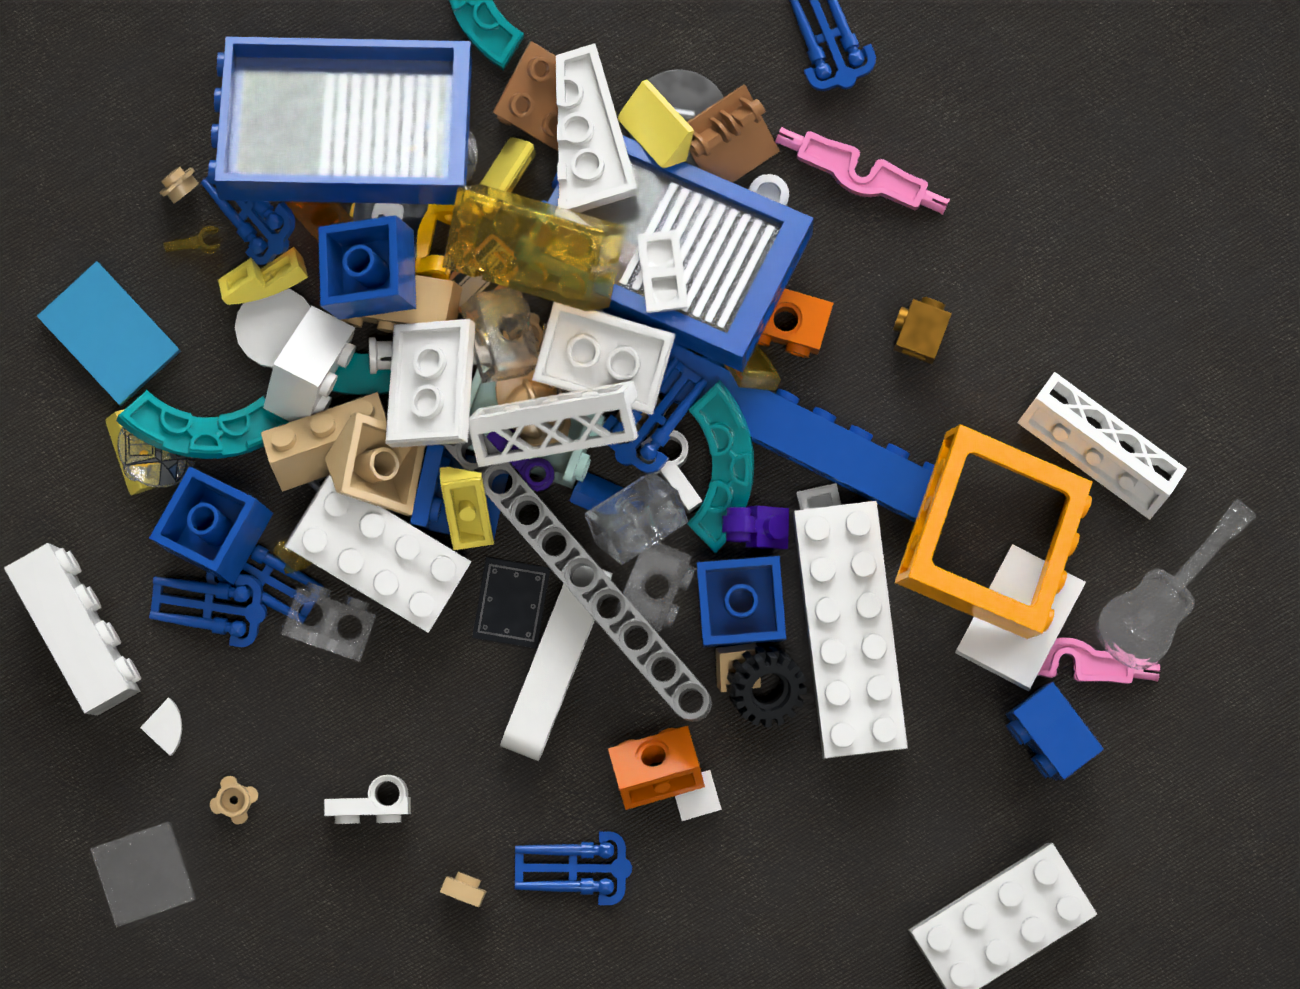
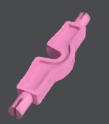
(882, 180)
(1092, 664)

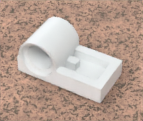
(674, 476)
(349, 810)

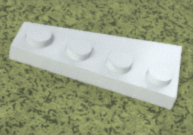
(590, 143)

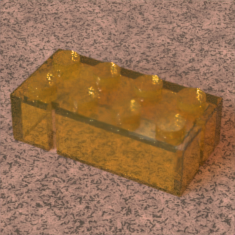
(533, 247)

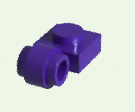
(525, 466)
(757, 526)

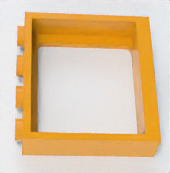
(922, 576)

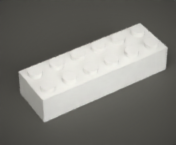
(849, 629)

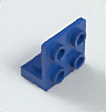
(429, 505)

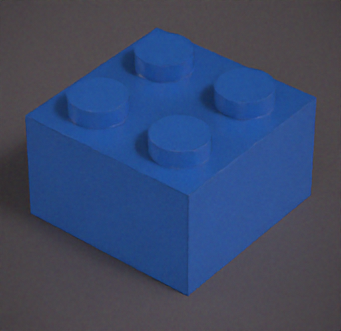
(367, 267)
(211, 525)
(741, 601)
(1053, 733)

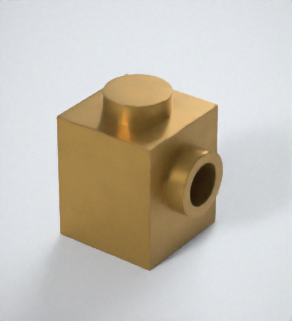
(921, 329)

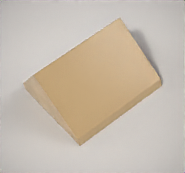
(371, 469)

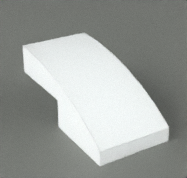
(662, 271)

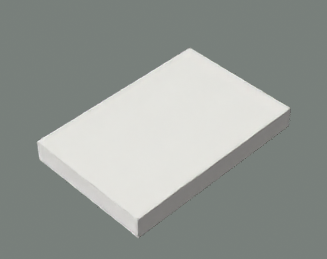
(602, 350)
(430, 383)
(1003, 651)

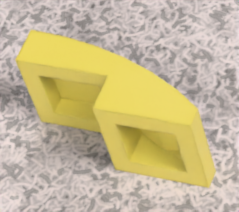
(251, 283)

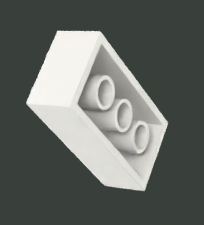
(378, 555)
(72, 628)
(1003, 921)

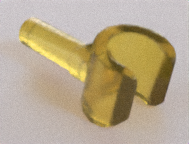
(194, 242)

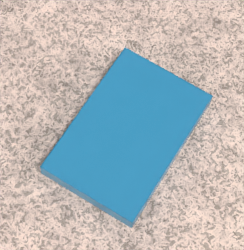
(108, 333)

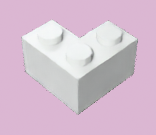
(308, 365)

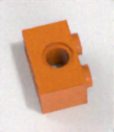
(811, 317)
(646, 784)

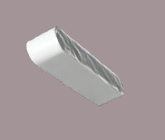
(551, 671)

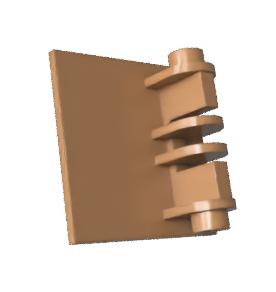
(531, 96)
(731, 136)

